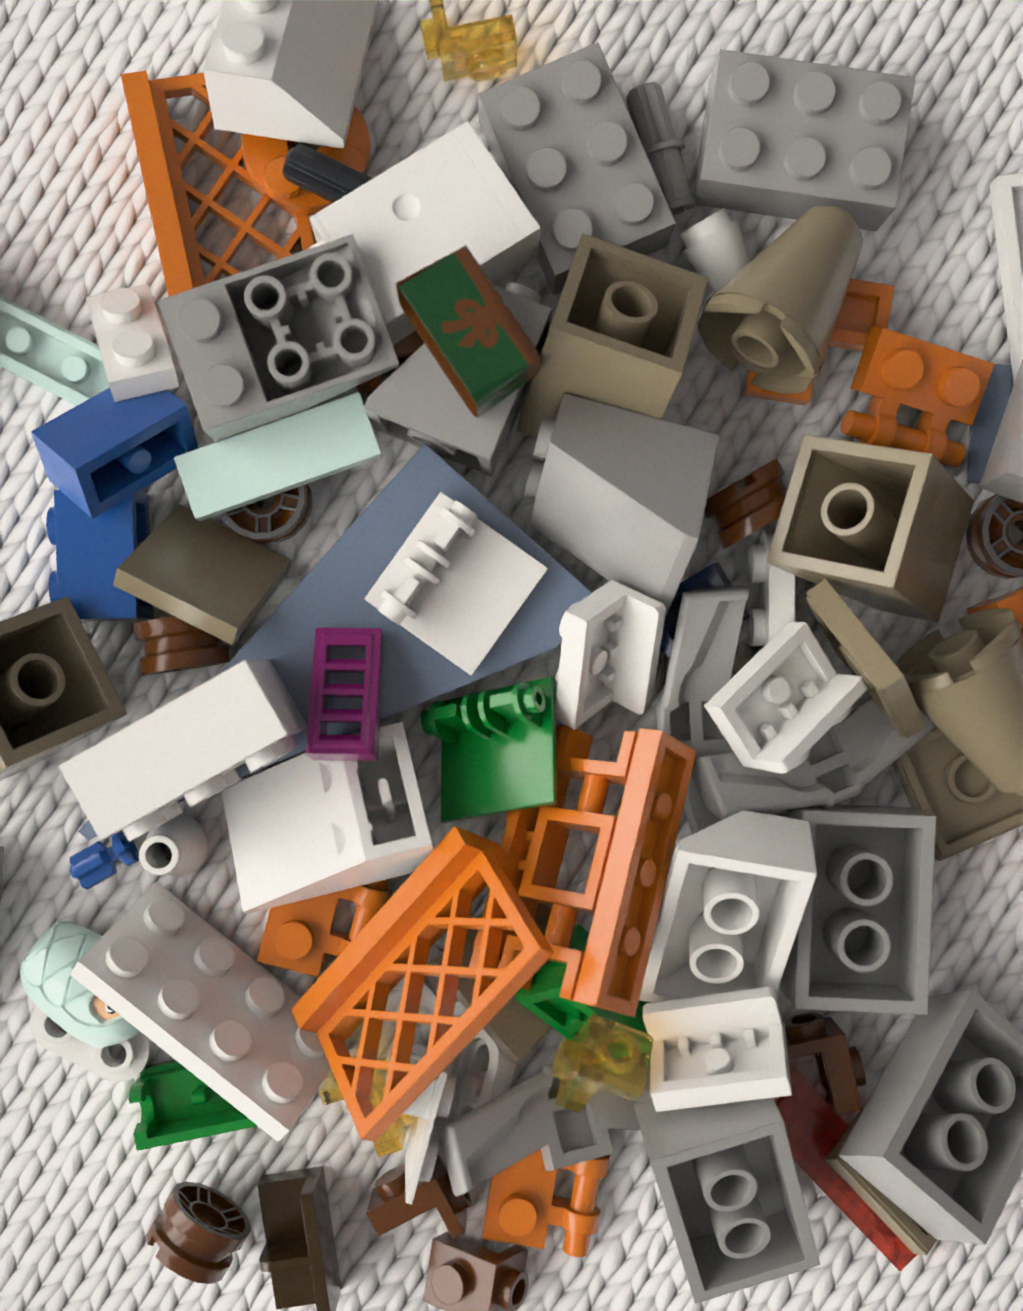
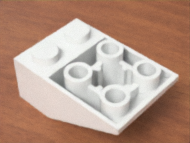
(326, 825)

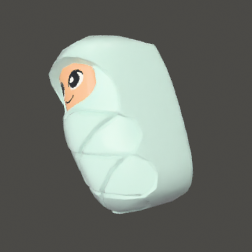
(64, 999)

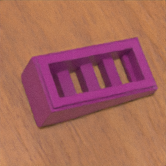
(345, 747)

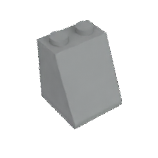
(424, 407)
(622, 492)

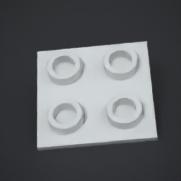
(455, 583)
(421, 1146)

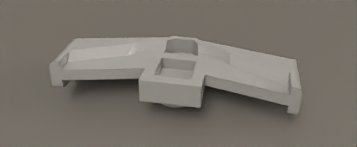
(697, 670)
(832, 773)
(529, 1120)

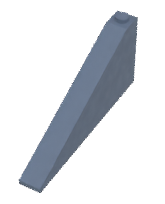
(339, 582)

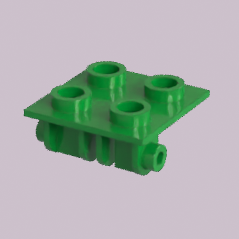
(496, 749)

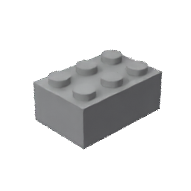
(802, 138)
(575, 160)
(867, 913)
(947, 1119)
(729, 1193)

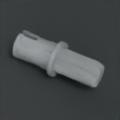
(663, 149)

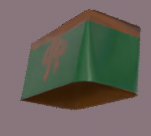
(468, 330)

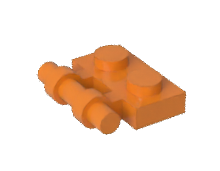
(922, 377)
(302, 931)
(523, 1204)

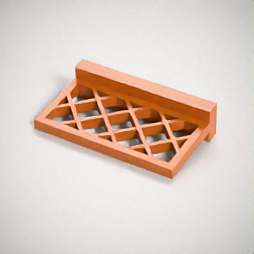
(169, 192)
(397, 946)

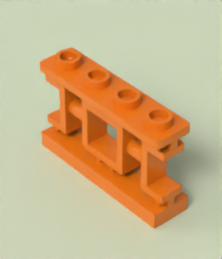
(626, 868)

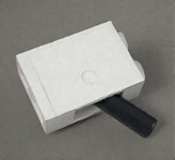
(419, 213)

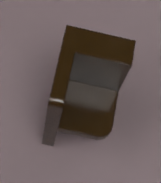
(299, 1239)

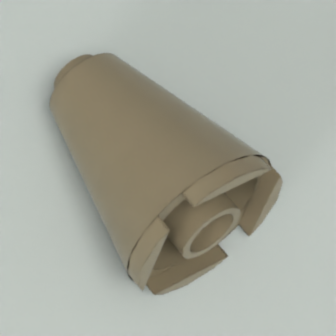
(786, 302)
(975, 691)

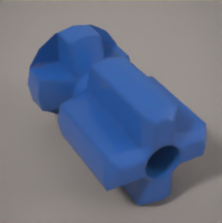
(99, 862)

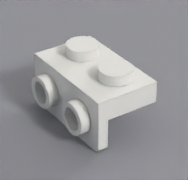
(608, 653)
(783, 701)
(717, 1049)

